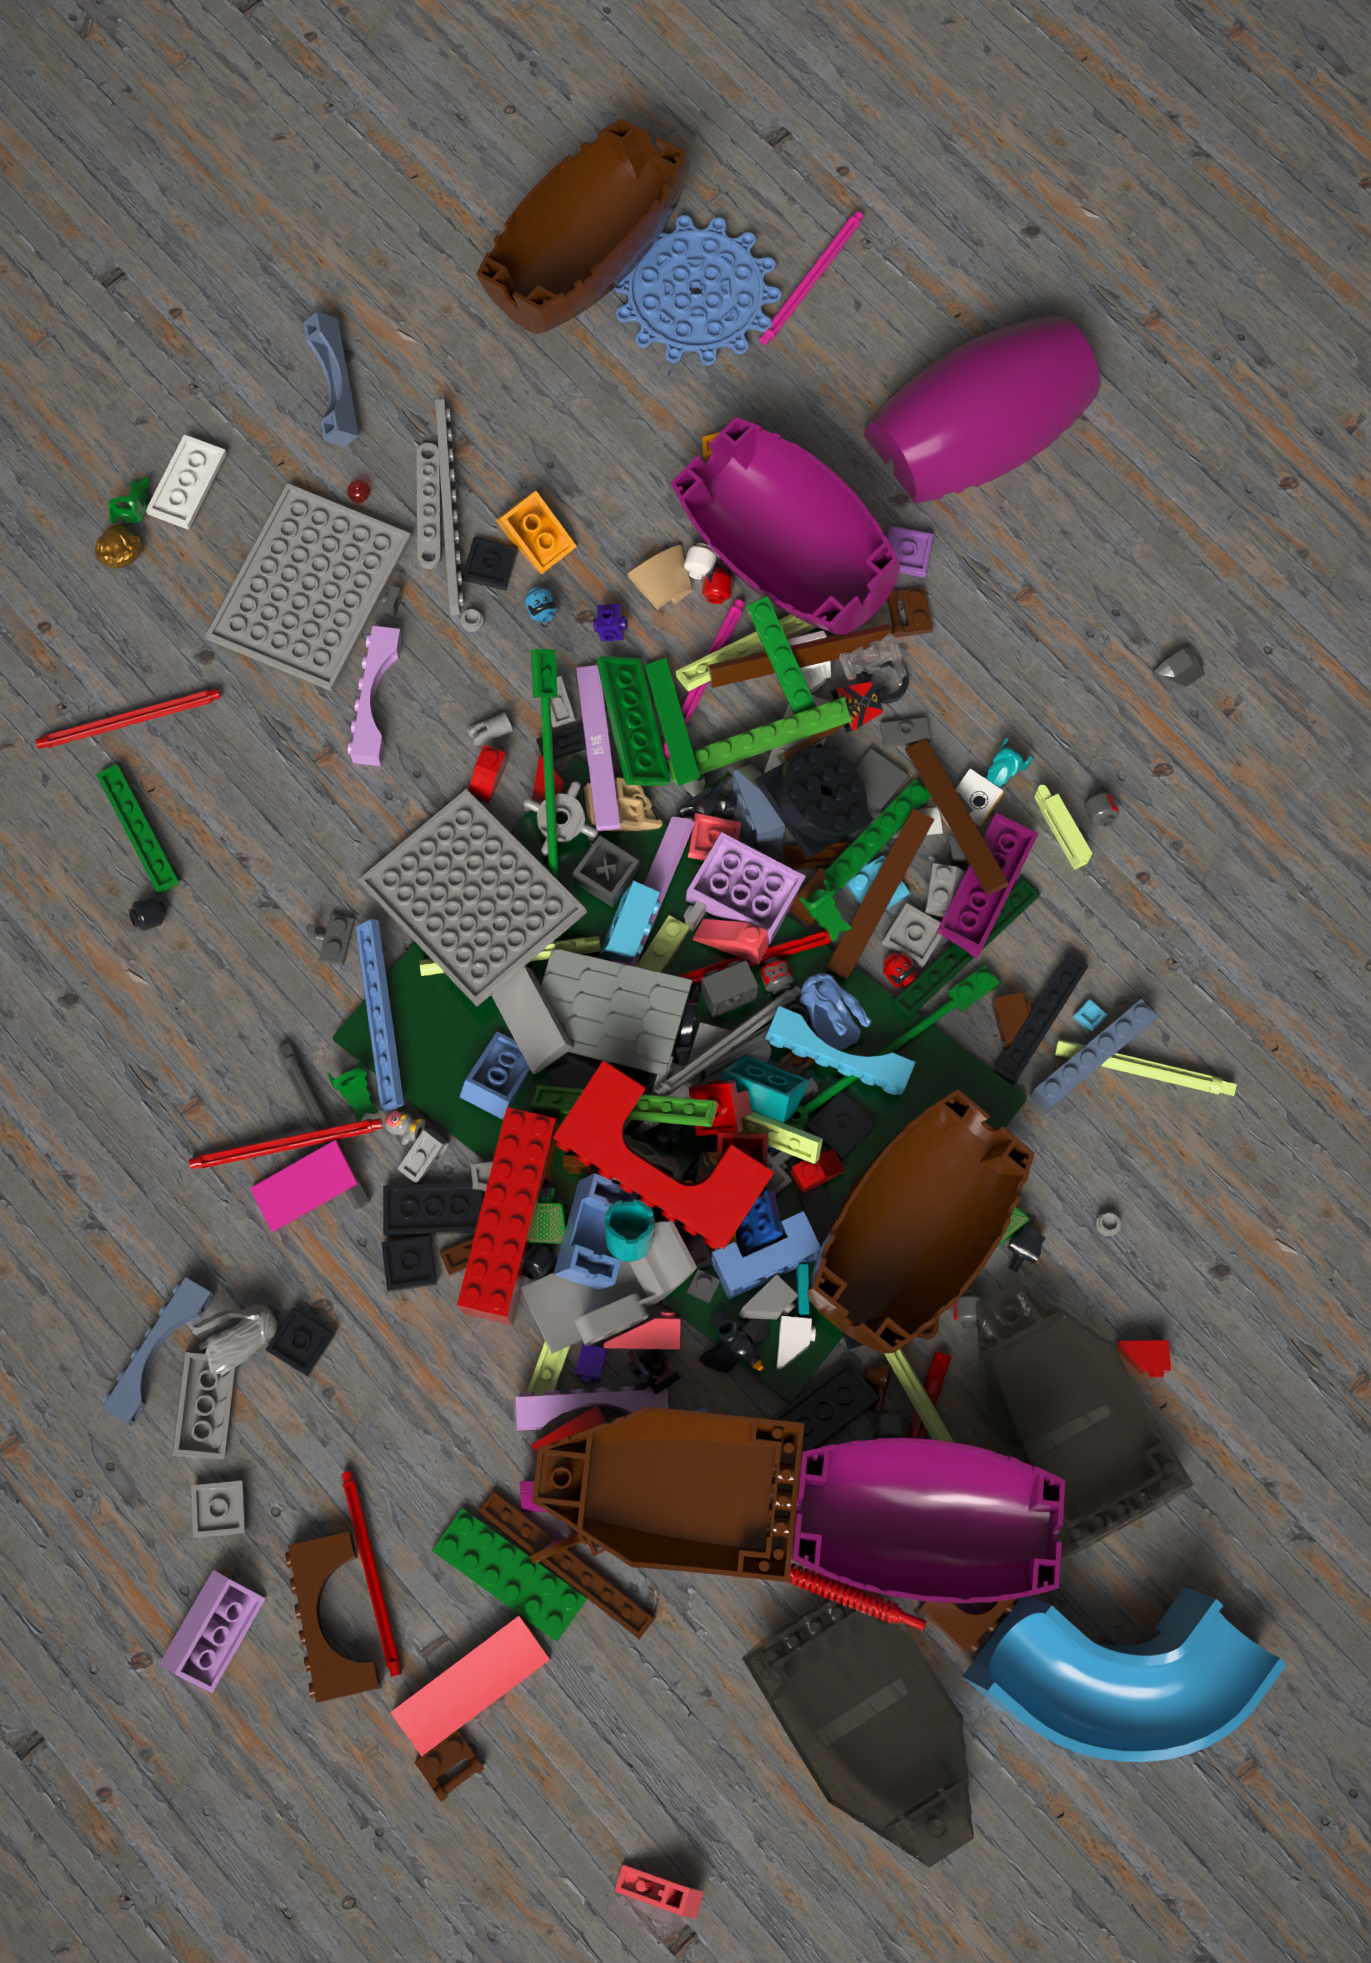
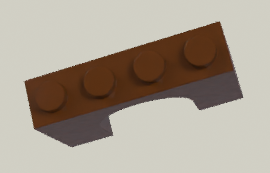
(963, 1628)

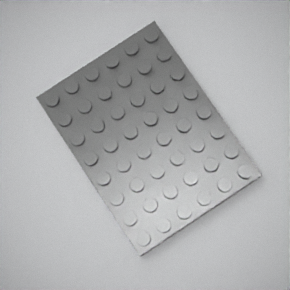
(309, 587)
(472, 897)

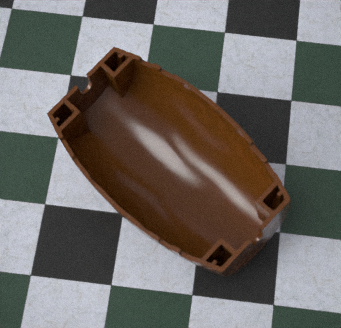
(584, 227)
(919, 1224)

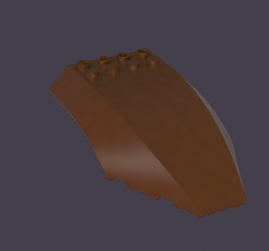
(680, 1490)

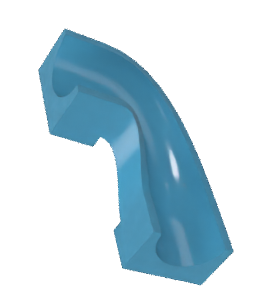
(1130, 1699)

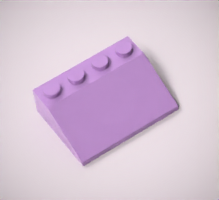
(745, 885)

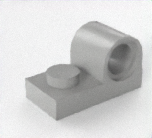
(560, 707)
(424, 1152)

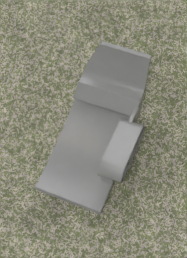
(575, 1312)

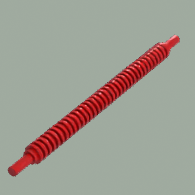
(852, 1597)

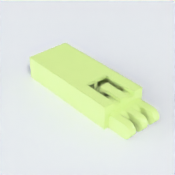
(1063, 827)

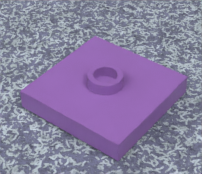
(911, 549)

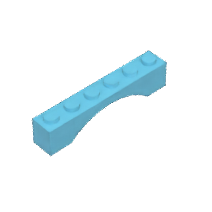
(886, 1071)

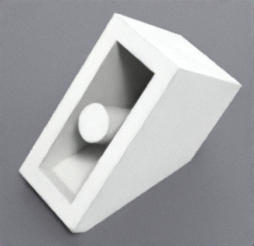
(794, 1339)

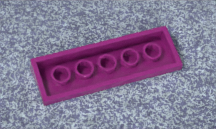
(971, 911)

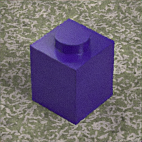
(591, 1363)

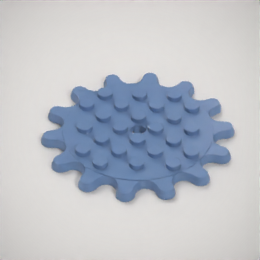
(705, 321)

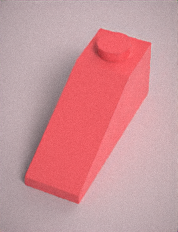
(734, 938)
(653, 1333)
(659, 1892)

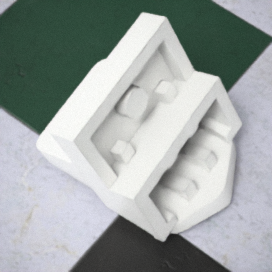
(815, 674)

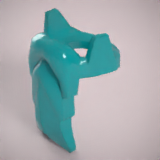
(1006, 764)

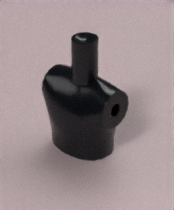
(1025, 1246)

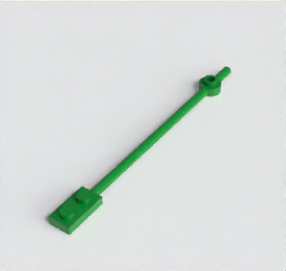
(545, 687)
(961, 996)

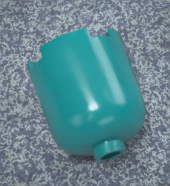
(629, 1230)

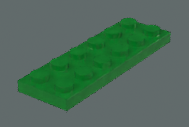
(633, 721)
(509, 1575)

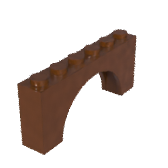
(312, 1567)

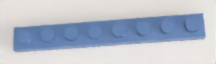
(379, 1015)

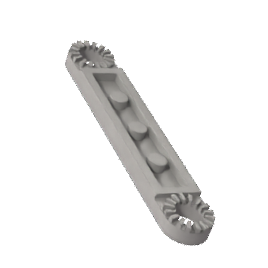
(428, 506)

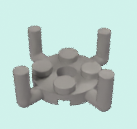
(574, 811)

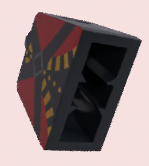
(862, 702)

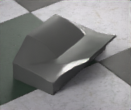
(1180, 669)

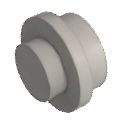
(471, 620)
(1108, 1224)

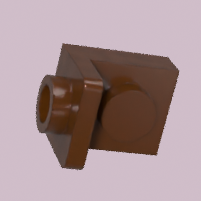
(574, 1166)

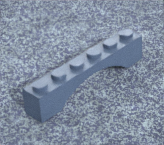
(325, 340)
(1093, 1055)
(128, 1396)

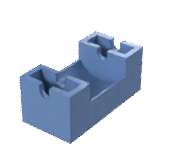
(583, 1249)
(744, 1273)

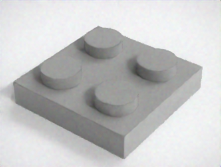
(913, 934)
(218, 1509)

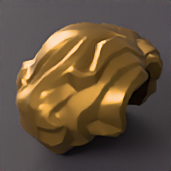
(118, 547)

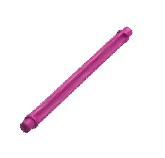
(812, 276)
(720, 641)

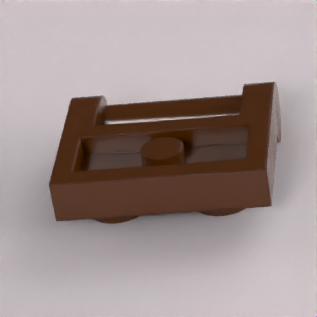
(915, 611)
(443, 1758)

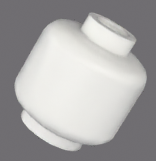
(700, 560)

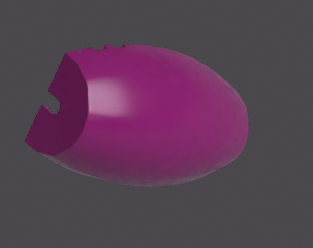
(986, 407)
(789, 528)
(929, 1520)

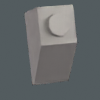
(771, 1301)

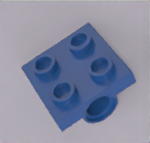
(760, 1224)

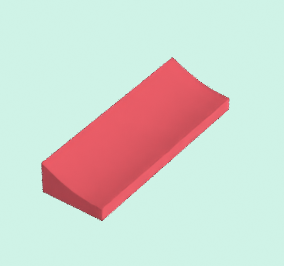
(470, 1686)

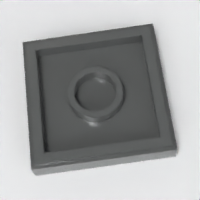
(880, 779)

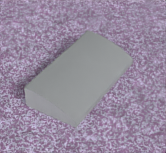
(531, 1020)
(202, 1410)

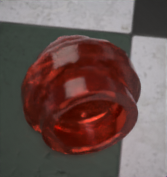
(358, 491)

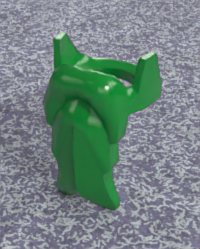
(135, 503)
(821, 907)
(353, 1087)

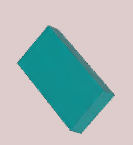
(802, 1285)

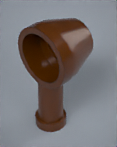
(879, 1377)

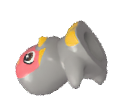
(403, 1124)

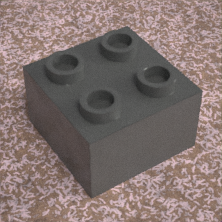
(606, 871)
(728, 988)

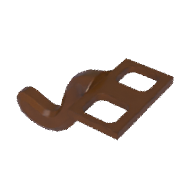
(561, 1545)

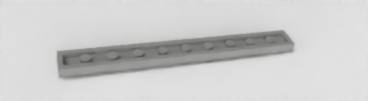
(450, 516)

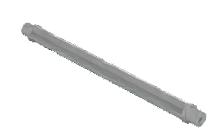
(727, 1042)

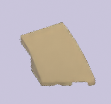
(663, 577)
(633, 808)

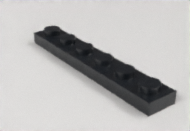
(1041, 1019)

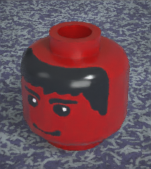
(717, 586)
(900, 969)

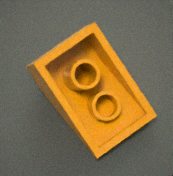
(536, 532)

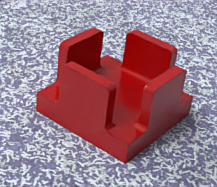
(730, 1109)

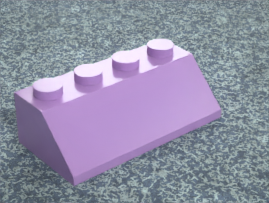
(212, 1631)

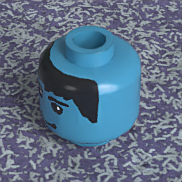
(541, 604)

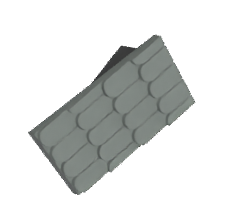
(616, 1009)

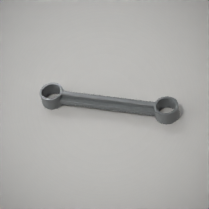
(745, 1046)

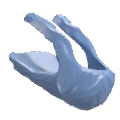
(828, 1012)

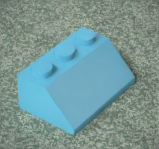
(630, 923)

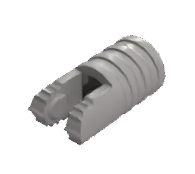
(490, 729)

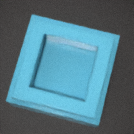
(1090, 1016)

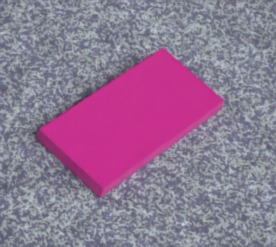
(304, 1186)

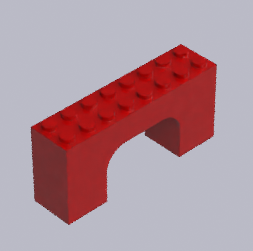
(705, 1207)
(507, 1216)

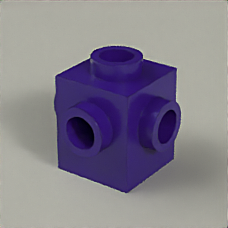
(610, 622)

